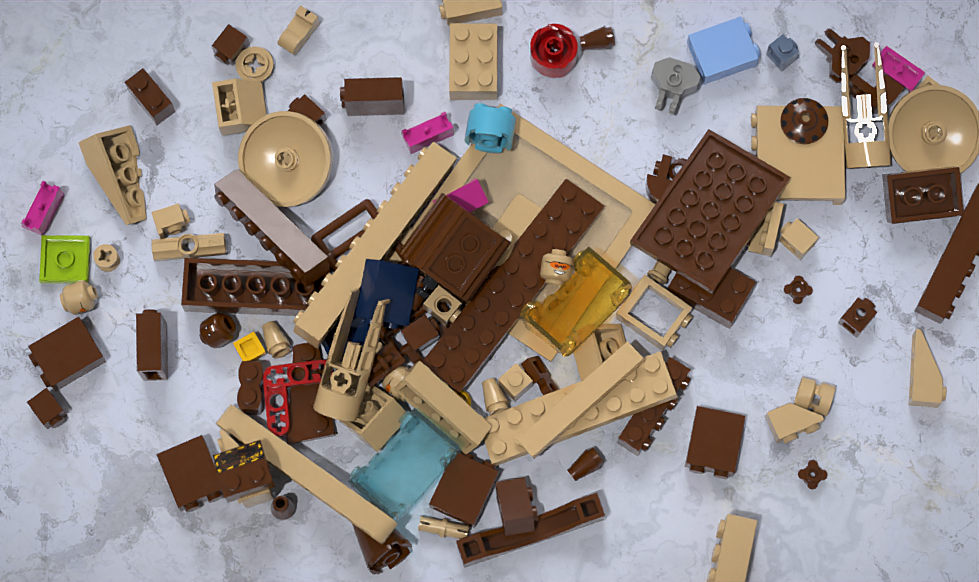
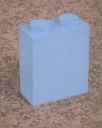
(723, 50)

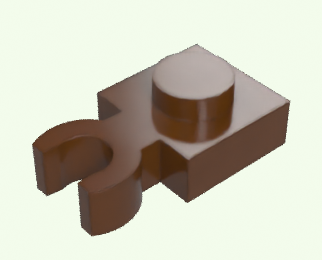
(539, 374)

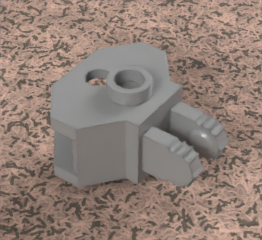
(674, 81)

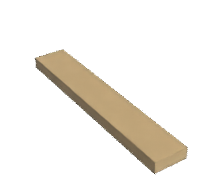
(580, 400)

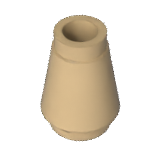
(275, 340)
(493, 397)

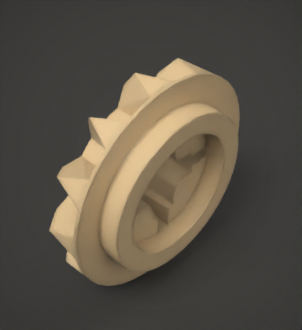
(247, 57)

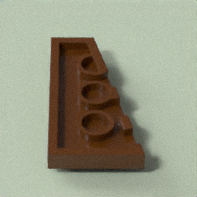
(305, 421)

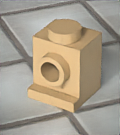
(170, 220)

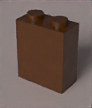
(373, 96)
(151, 345)
(65, 354)
(714, 442)
(191, 474)
(464, 489)

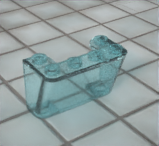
(405, 466)

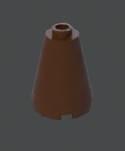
(380, 555)

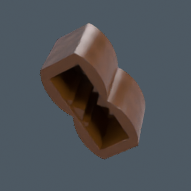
(250, 394)

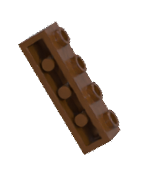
(642, 424)

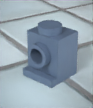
(783, 52)

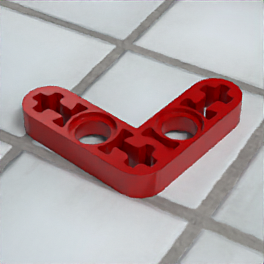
(281, 388)

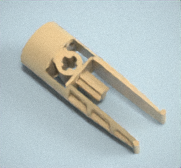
(866, 151)
(336, 397)

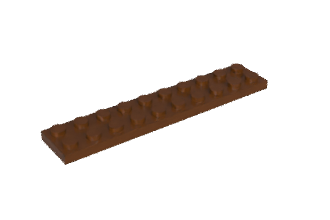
(511, 286)

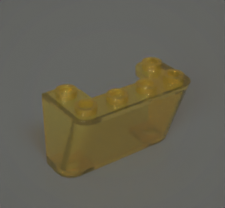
(579, 305)

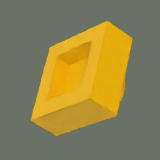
(249, 347)

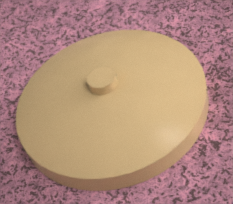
(934, 129)
(286, 158)

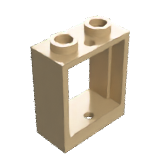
(636, 295)

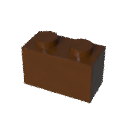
(150, 96)
(515, 506)

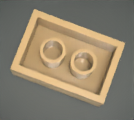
(473, 61)
(733, 550)

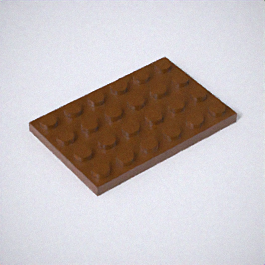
(710, 211)

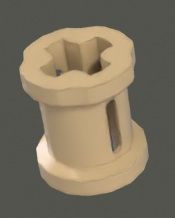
(659, 273)

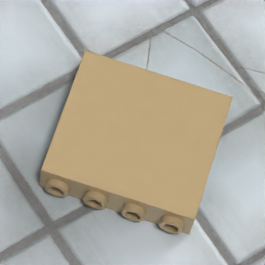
(814, 168)

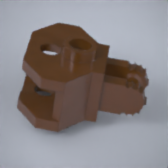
(857, 49)

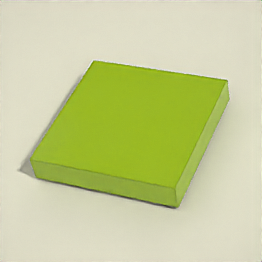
(64, 259)

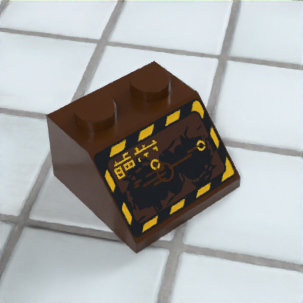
(243, 471)

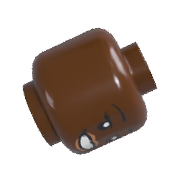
(217, 330)

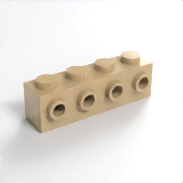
(442, 407)

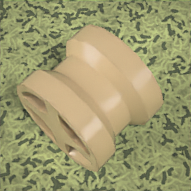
(109, 262)

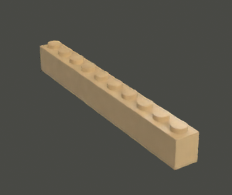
(375, 244)

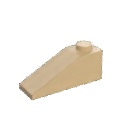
(926, 382)

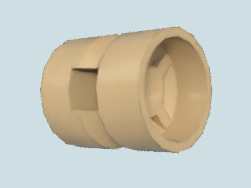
(806, 392)

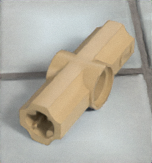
(173, 247)

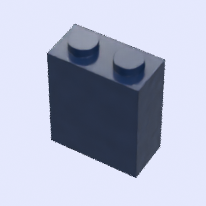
(387, 281)

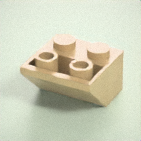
(238, 104)

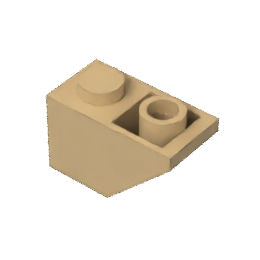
(792, 420)

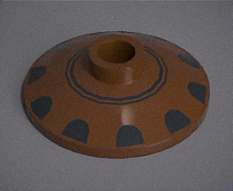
(801, 131)

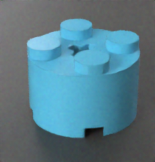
(490, 128)

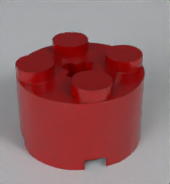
(541, 47)

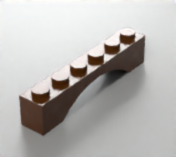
(550, 524)

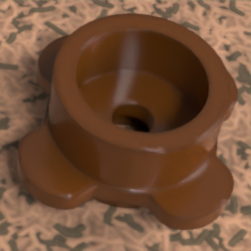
(805, 290)
(812, 467)

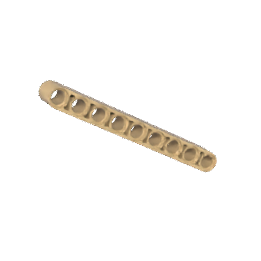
(309, 475)

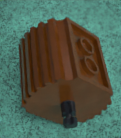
(453, 249)

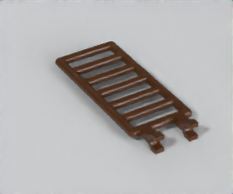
(385, 334)

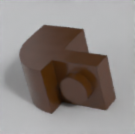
(861, 87)
(658, 184)

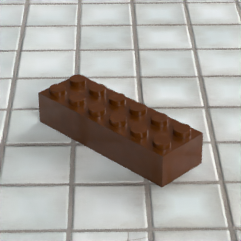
(244, 287)

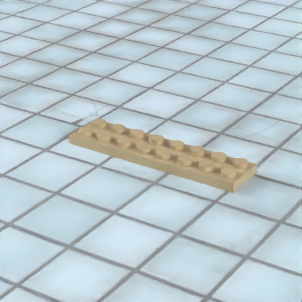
(640, 390)

